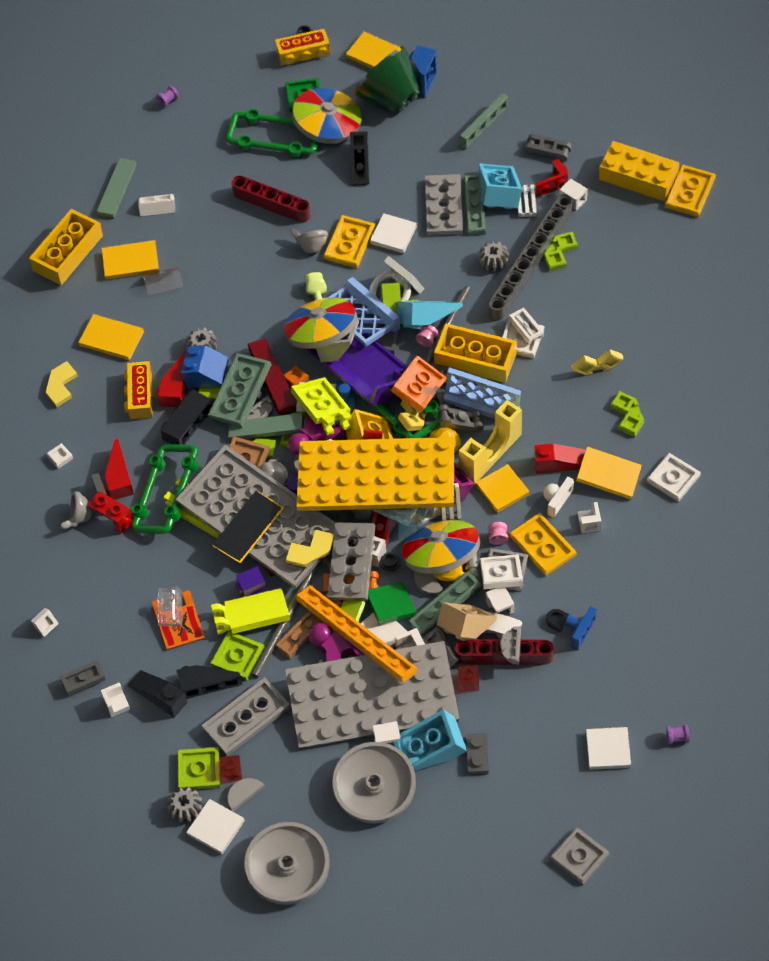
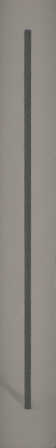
(343, 514)

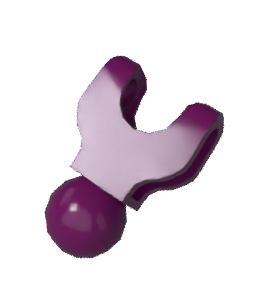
(313, 432)
(331, 644)

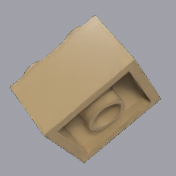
(464, 620)

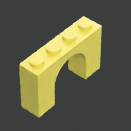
(478, 459)

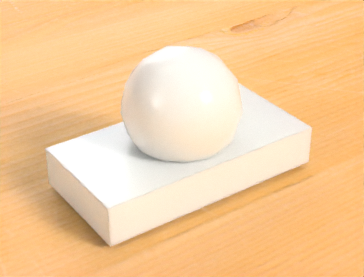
(557, 495)

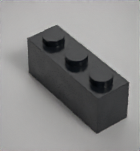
(186, 418)

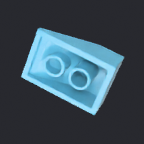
(499, 186)
(418, 313)
(432, 741)

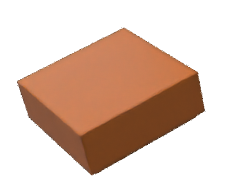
(295, 376)

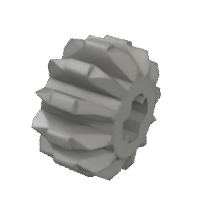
(493, 256)
(201, 338)
(181, 798)

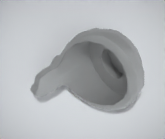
(310, 241)
(276, 470)
(79, 511)

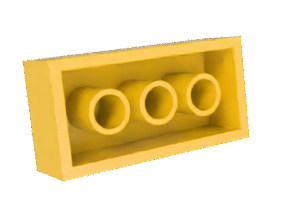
(638, 171)
(66, 247)
(476, 352)

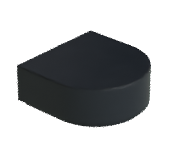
(556, 619)

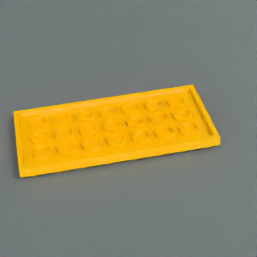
(376, 474)

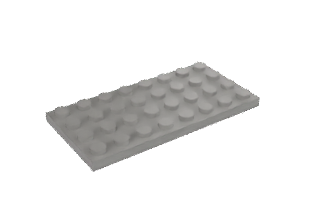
(225, 488)
(352, 694)

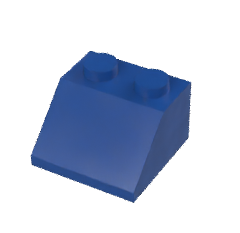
(424, 67)
(204, 367)

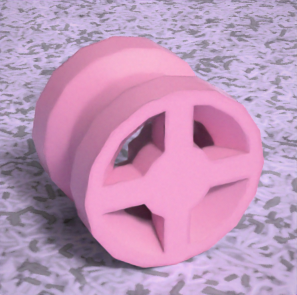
(427, 335)
(498, 533)

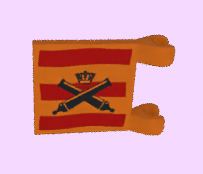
(189, 631)

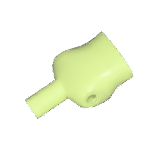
(315, 285)

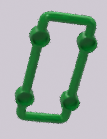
(253, 117)
(430, 410)
(172, 511)

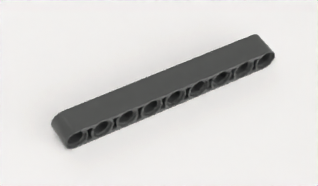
(530, 257)

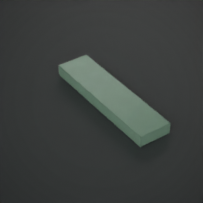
(484, 121)
(116, 188)
(474, 206)
(268, 427)
(455, 593)

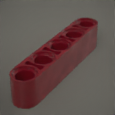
(271, 198)
(274, 381)
(494, 657)

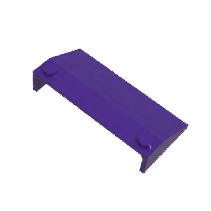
(367, 370)

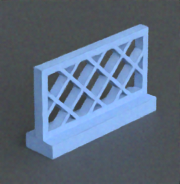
(371, 305)
(472, 398)

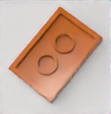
(418, 384)

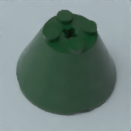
(390, 82)

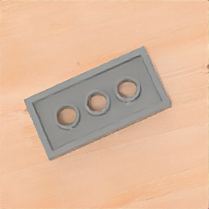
(434, 211)
(360, 570)
(249, 728)

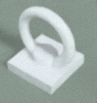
(399, 275)

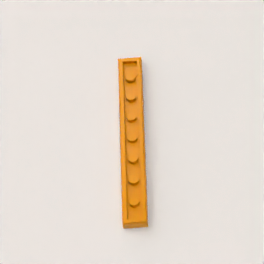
(356, 634)

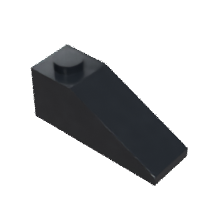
(359, 157)
(203, 680)
(159, 692)

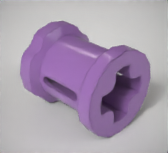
(167, 96)
(678, 734)

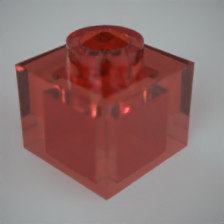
(468, 678)
(230, 774)

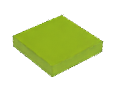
(238, 655)
(199, 768)

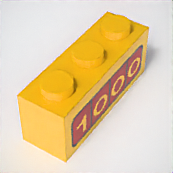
(302, 47)
(138, 390)

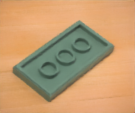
(239, 390)

